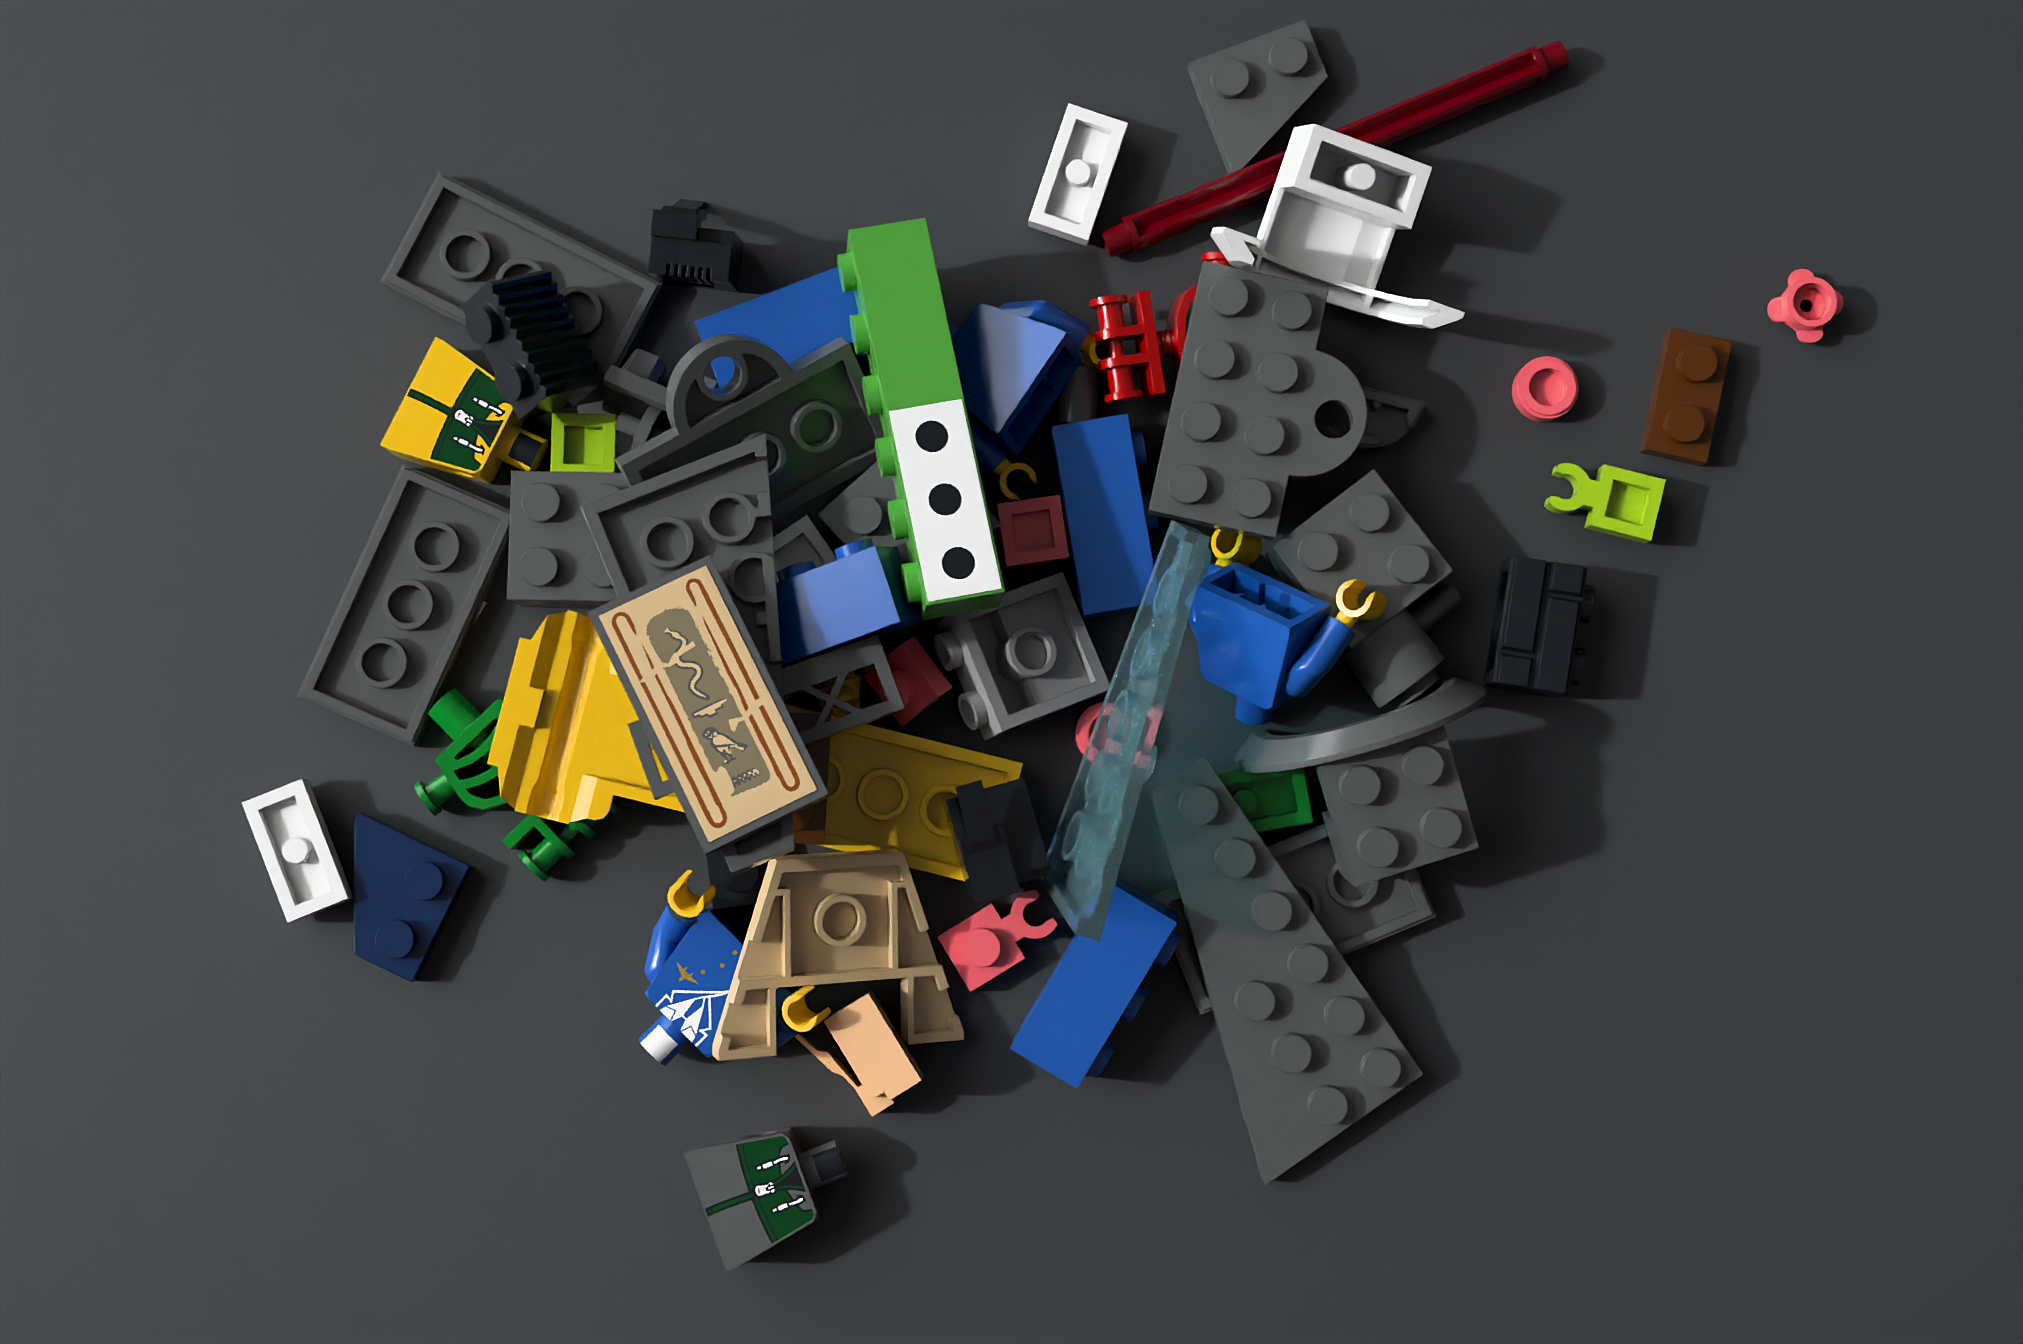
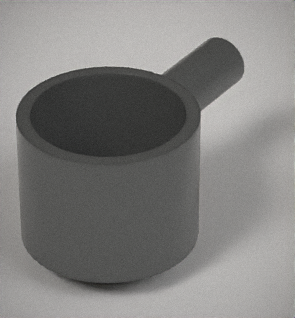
(1399, 655)

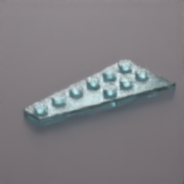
(1121, 749)

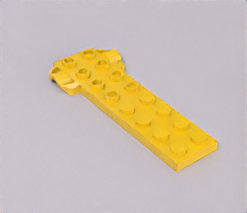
(569, 751)

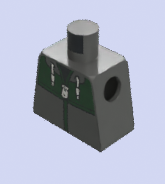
(760, 1188)

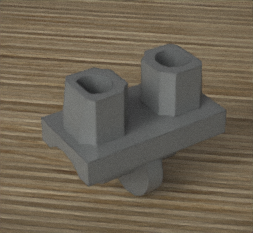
(638, 397)

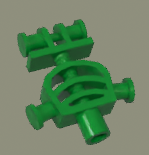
(472, 731)

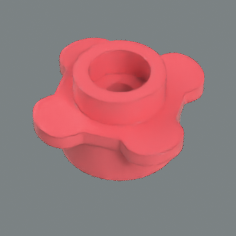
(1822, 299)

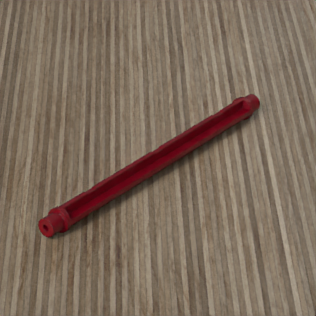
(1376, 129)

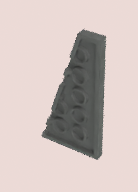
(682, 516)

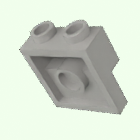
(1021, 657)

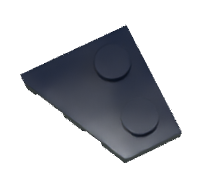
(400, 896)

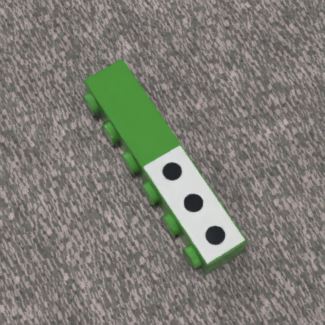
(922, 420)

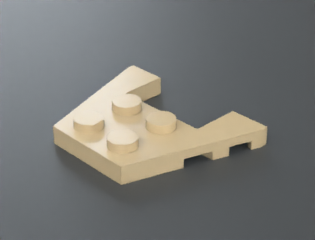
(828, 924)

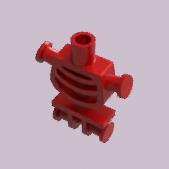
(1148, 342)

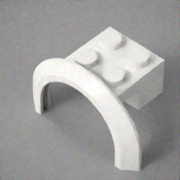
(1336, 222)

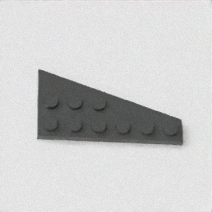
(1286, 1005)

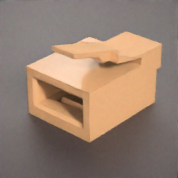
(872, 1051)

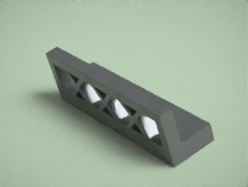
(808, 679)

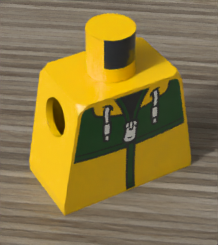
(460, 421)

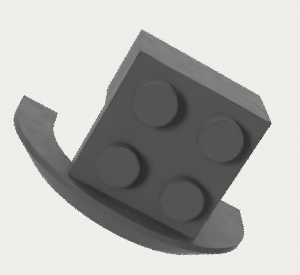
(1384, 782)

